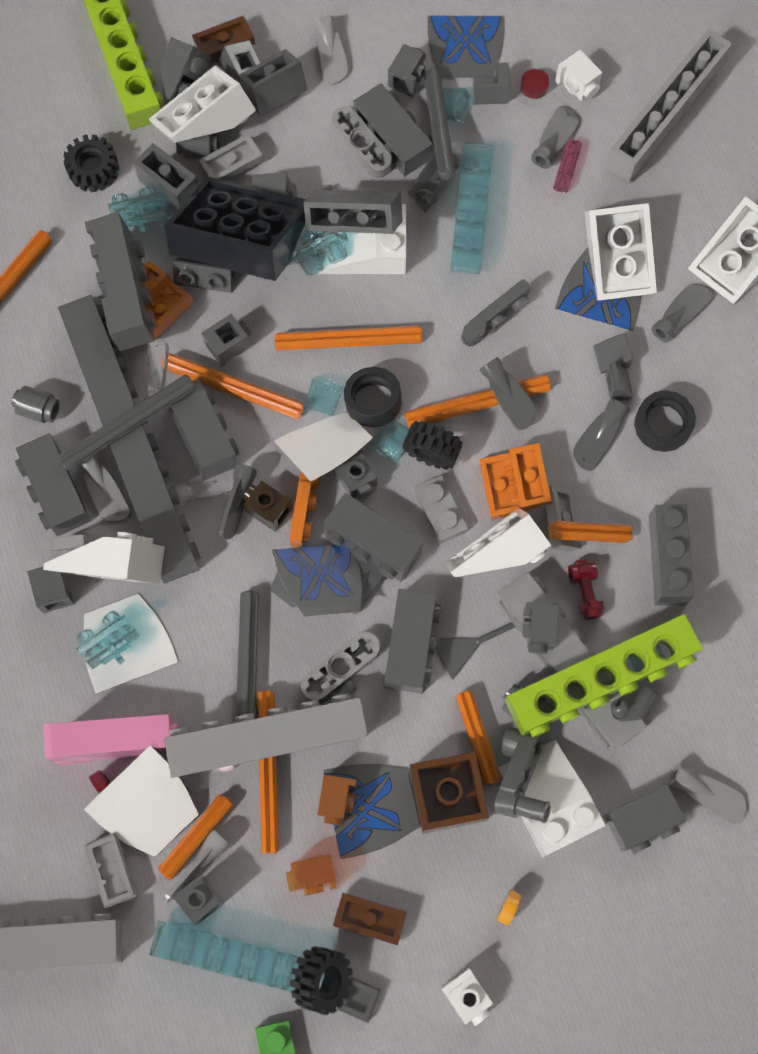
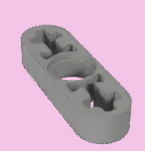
(362, 154)
(352, 645)

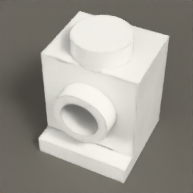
(579, 76)
(455, 991)

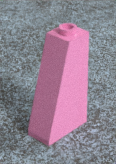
(105, 738)

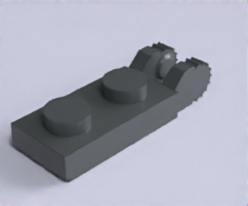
(495, 313)

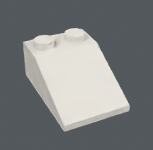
(204, 108)
(621, 251)
(371, 253)
(731, 256)
(505, 545)
(118, 558)
(572, 808)

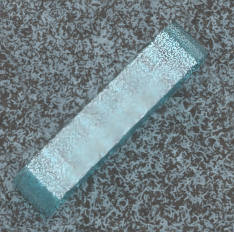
(471, 208)
(224, 955)

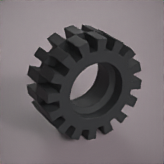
(84, 150)
(432, 445)
(308, 976)

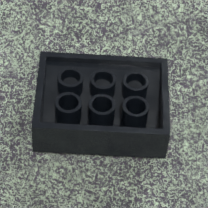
(237, 228)

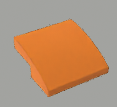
(167, 298)
(515, 481)

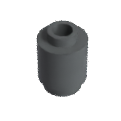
(198, 146)
(35, 404)

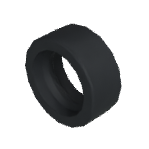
(367, 377)
(669, 399)

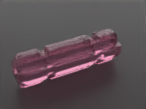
(567, 166)

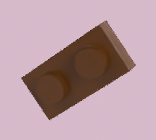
(215, 38)
(370, 918)

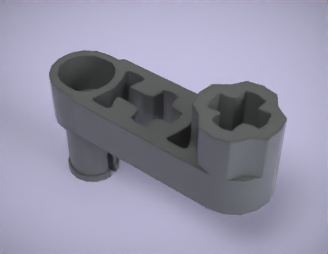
(524, 757)

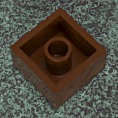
(448, 792)

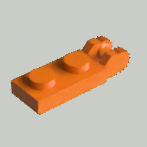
(305, 502)

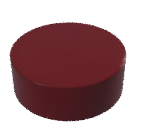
(534, 83)
(99, 780)

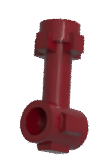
(583, 573)

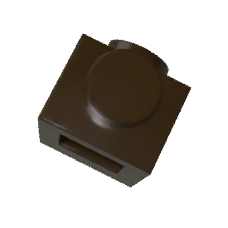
(271, 514)

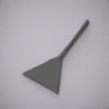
(457, 651)

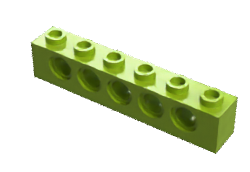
(114, 32)
(675, 634)

